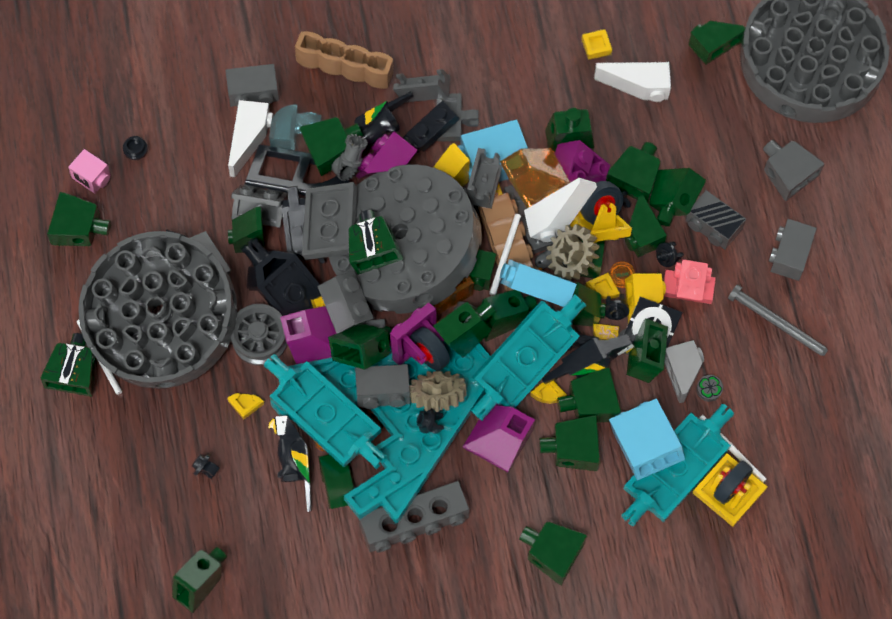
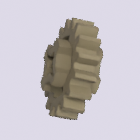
(572, 252)
(437, 390)

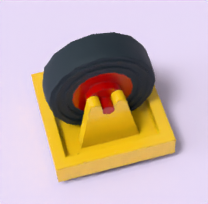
(601, 212)
(730, 489)

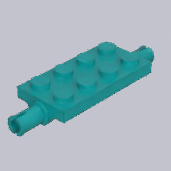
(526, 356)
(325, 413)
(669, 487)

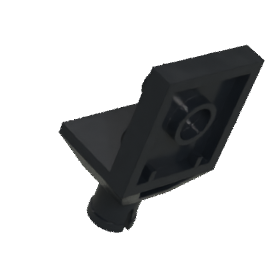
(280, 278)

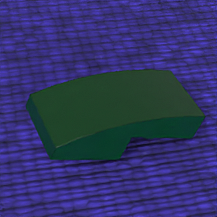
(336, 480)

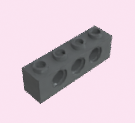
(447, 496)

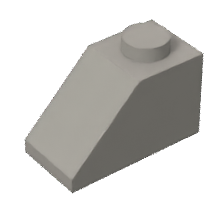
(683, 366)

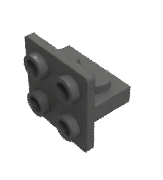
(269, 200)

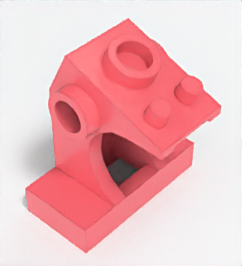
(690, 282)

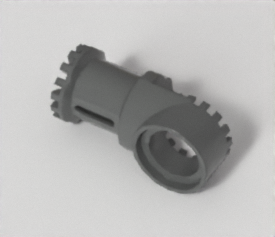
(350, 157)

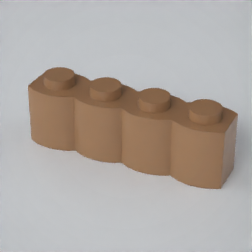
(339, 59)
(497, 226)

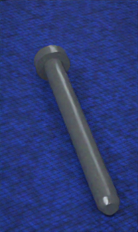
(777, 320)

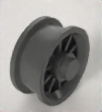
(258, 334)

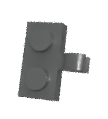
(468, 117)

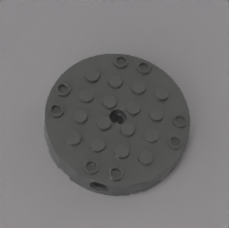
(814, 57)
(434, 232)
(187, 331)

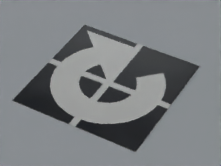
(655, 312)

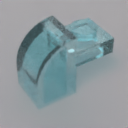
(286, 126)

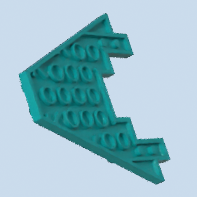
(408, 451)

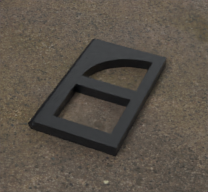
(304, 159)

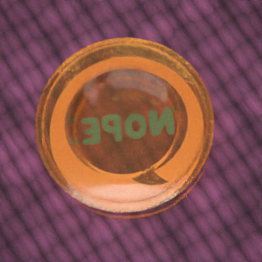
(620, 272)

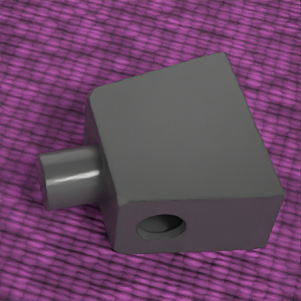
(791, 167)

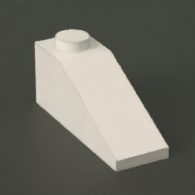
(641, 80)
(249, 132)
(558, 209)

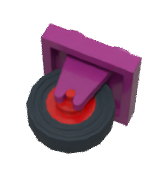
(419, 340)

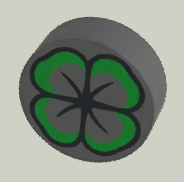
(709, 388)

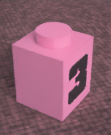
(89, 171)

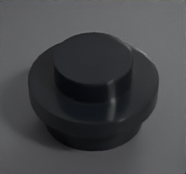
(135, 148)

